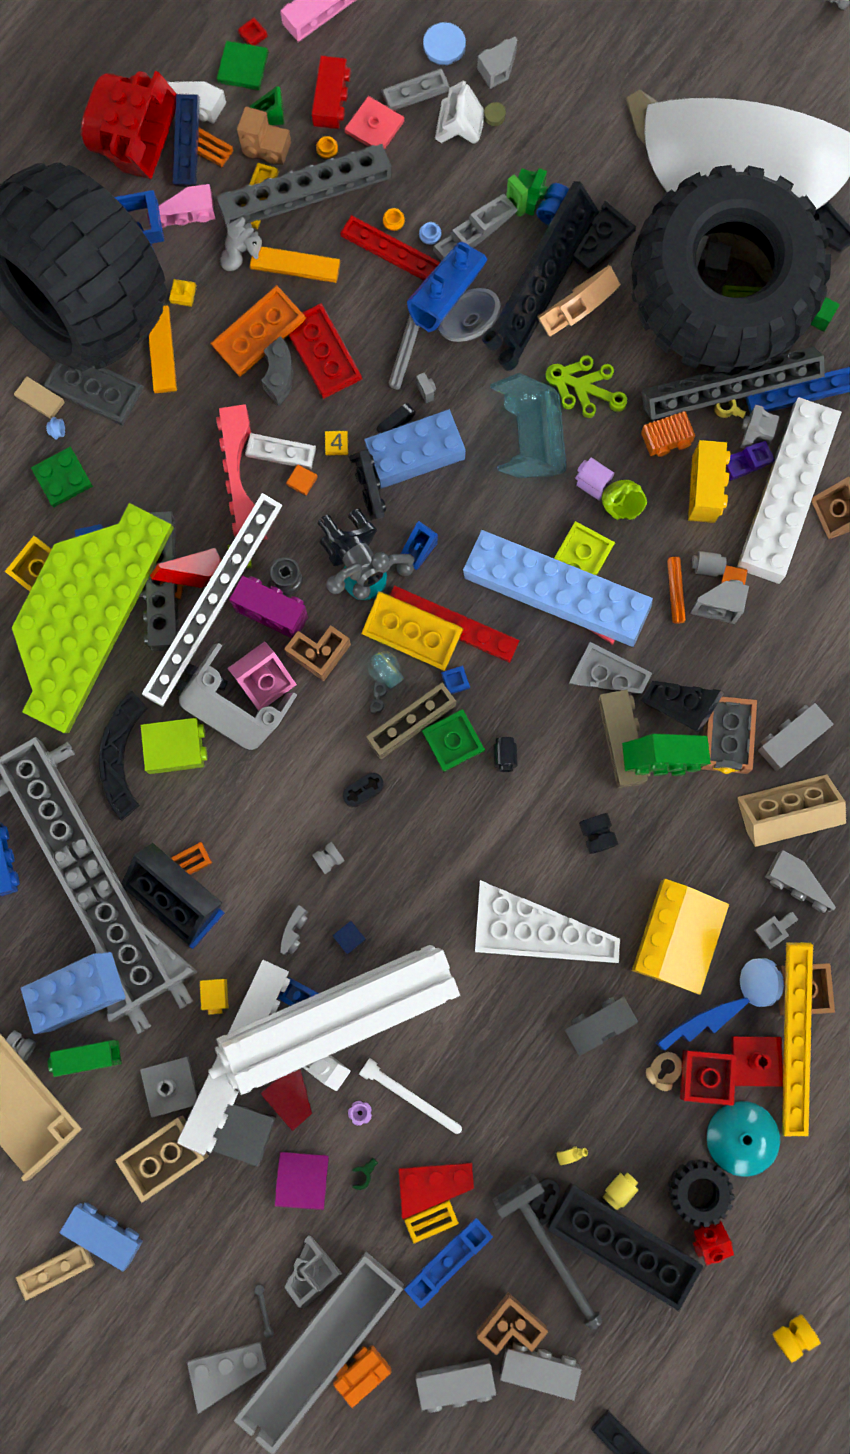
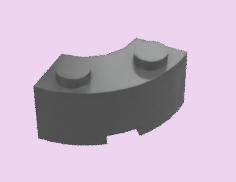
(279, 375)
(601, 1025)

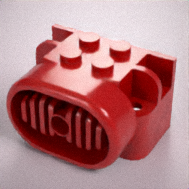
(129, 120)

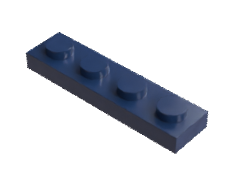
(186, 139)

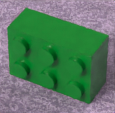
(666, 754)

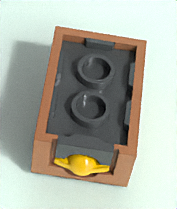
(731, 735)

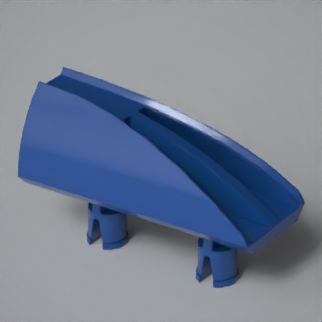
(445, 286)

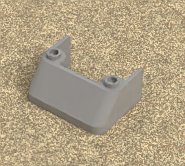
(211, 708)

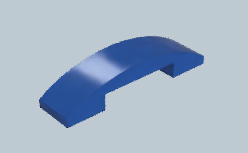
(447, 1262)

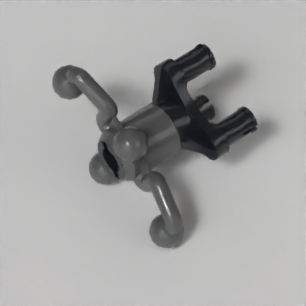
(354, 551)

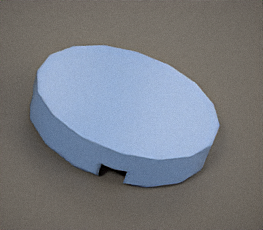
(444, 43)
(761, 982)

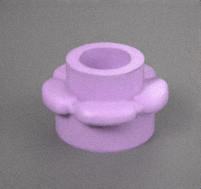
(360, 1119)

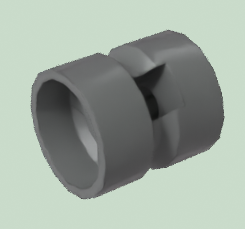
(286, 575)

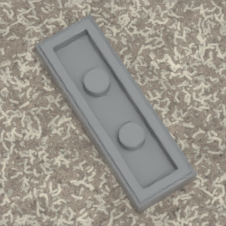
(415, 90)

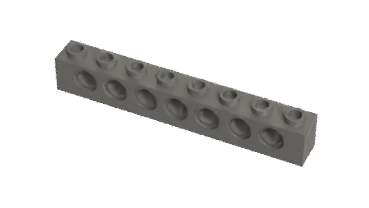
(317, 189)
(722, 387)

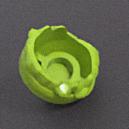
(624, 499)

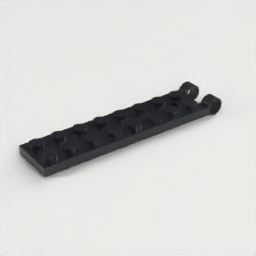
(542, 276)

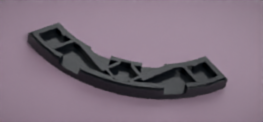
(112, 755)

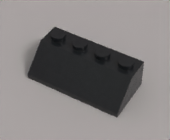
(170, 893)

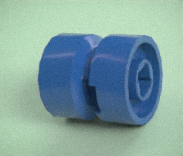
(553, 200)

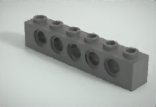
(162, 639)

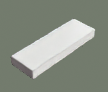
(280, 451)

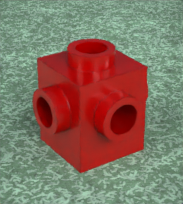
(712, 1243)

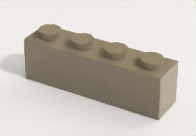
(411, 721)
(620, 728)

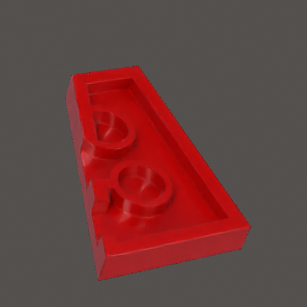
(431, 1185)

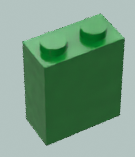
(84, 1058)

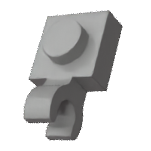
(774, 931)

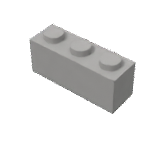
(794, 736)
(540, 1371)
(455, 1385)

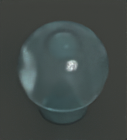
(385, 668)

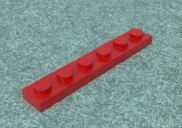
(473, 634)

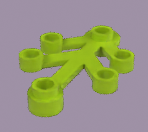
(583, 386)

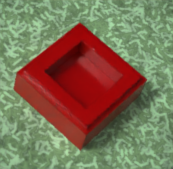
(252, 32)

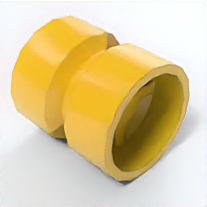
(796, 1338)

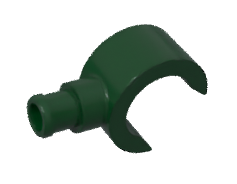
(367, 1169)

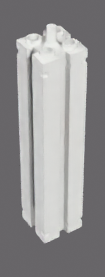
(334, 1019)

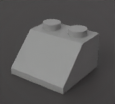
(723, 602)

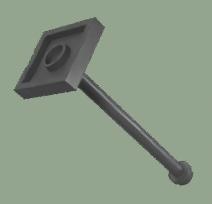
(518, 1198)

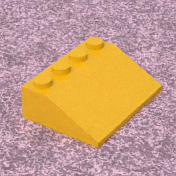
(680, 936)

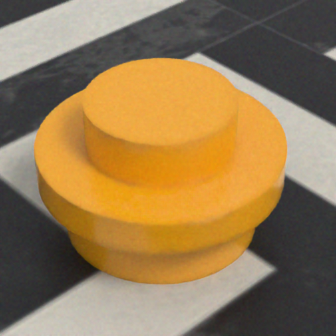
(327, 147)
(393, 219)

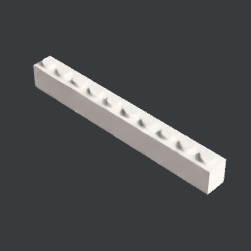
(212, 600)

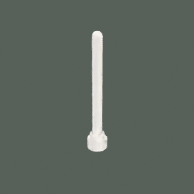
(372, 1072)

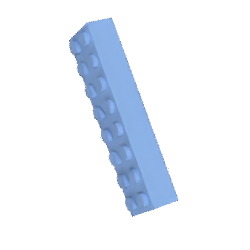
(557, 588)

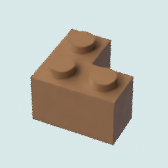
(261, 139)
(318, 657)
(511, 1319)

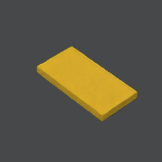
(412, 630)

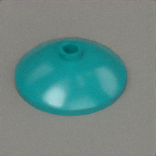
(726, 1136)

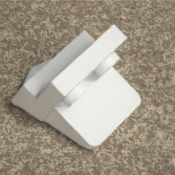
(460, 115)

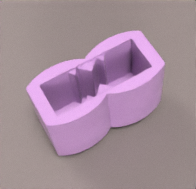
(593, 477)

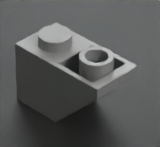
(497, 62)

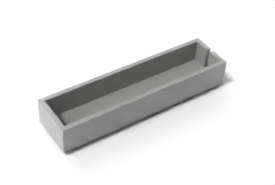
(319, 1352)

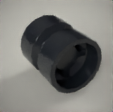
(598, 833)

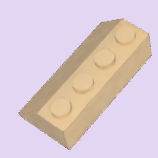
(792, 810)

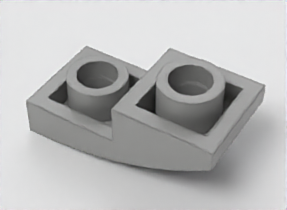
(290, 938)

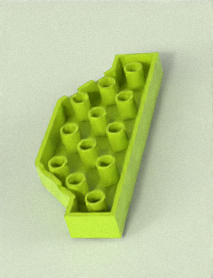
(81, 610)

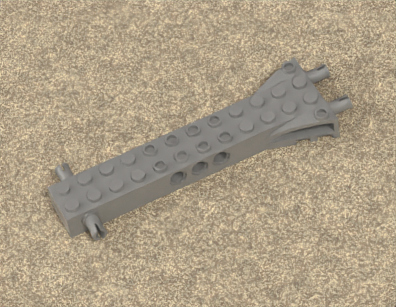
(141, 958)

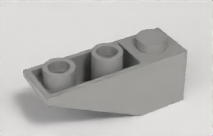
(796, 877)

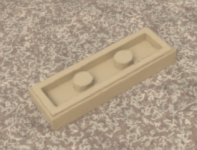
(54, 1271)

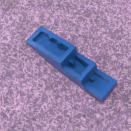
(711, 1019)

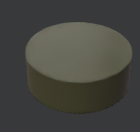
(494, 114)

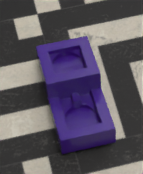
(749, 460)

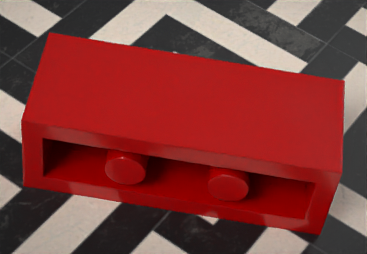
(330, 92)

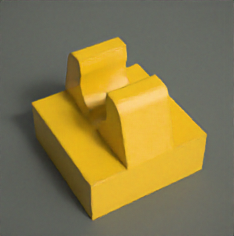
(182, 292)

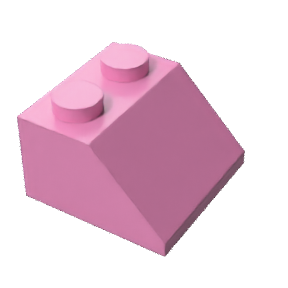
(262, 676)

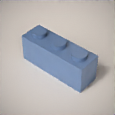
(101, 1236)

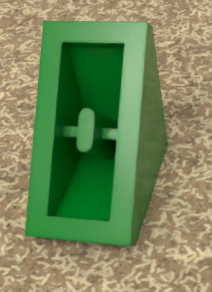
(272, 105)

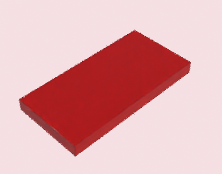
(324, 352)

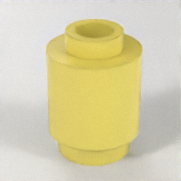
(621, 1190)

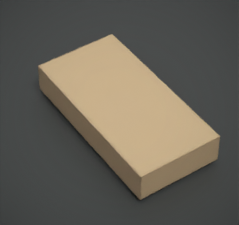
(39, 397)

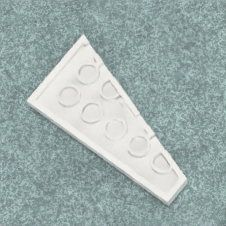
(527, 929)

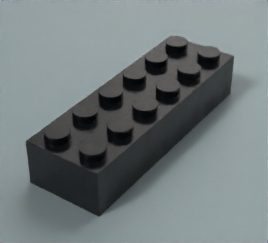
(624, 1246)

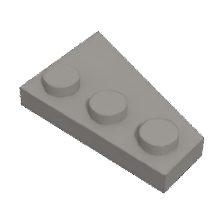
(608, 671)

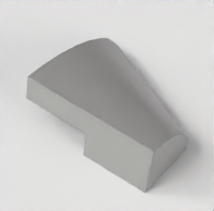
(311, 1274)

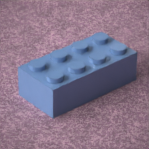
(415, 448)
(72, 992)

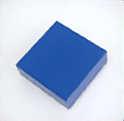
(455, 680)

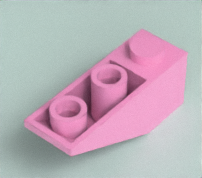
(188, 206)

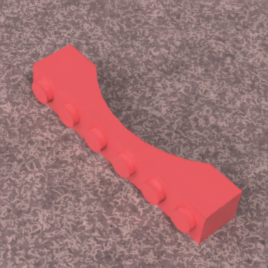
(236, 430)

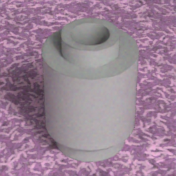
(708, 564)

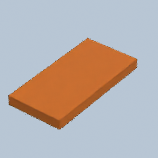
(256, 329)

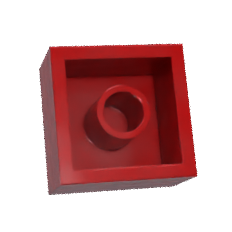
(708, 1077)

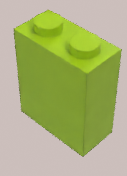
(173, 745)

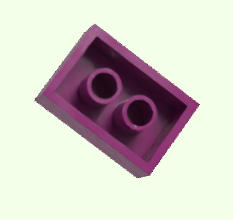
(269, 606)

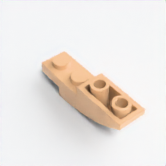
(580, 302)

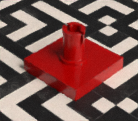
(758, 1061)

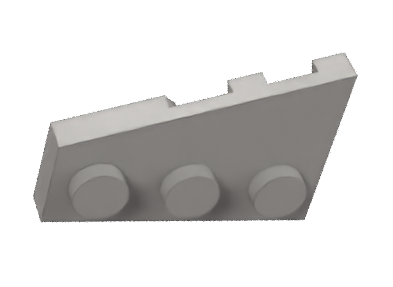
(223, 1372)

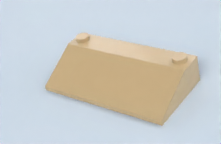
(31, 1118)

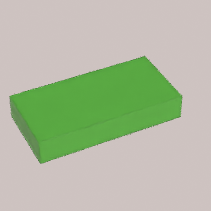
(517, 194)

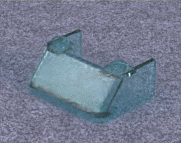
(538, 427)

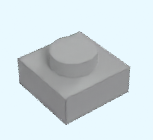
(426, 387)

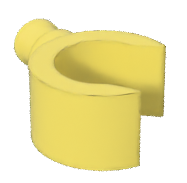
(736, 411)
(571, 1155)

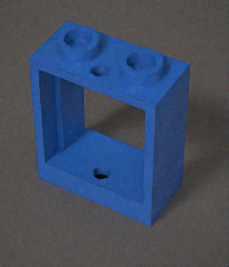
(142, 201)

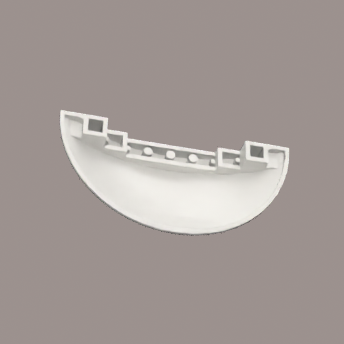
(715, 132)

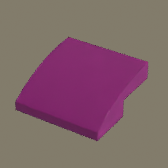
(301, 1181)

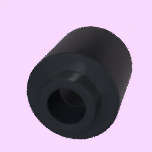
(505, 754)

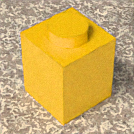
(214, 995)

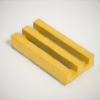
(412, 1229)

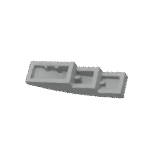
(479, 226)

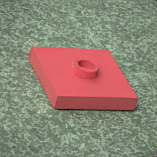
(374, 124)

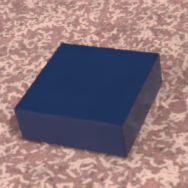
(349, 937)

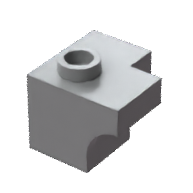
(758, 427)

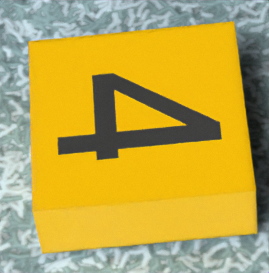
(336, 443)

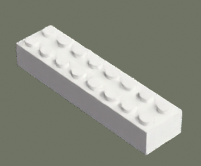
(789, 490)

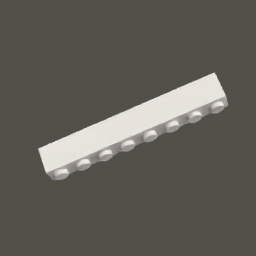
(217, 1092)

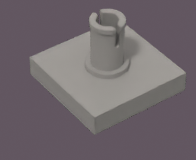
(169, 1086)

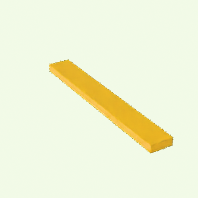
(797, 1039)

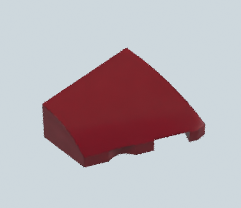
(289, 1099)

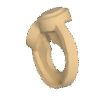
(652, 1072)

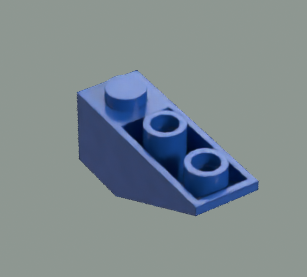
(8, 877)

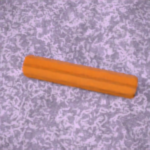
(676, 590)

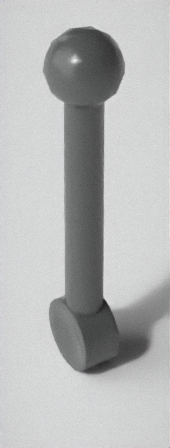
(259, 1290)

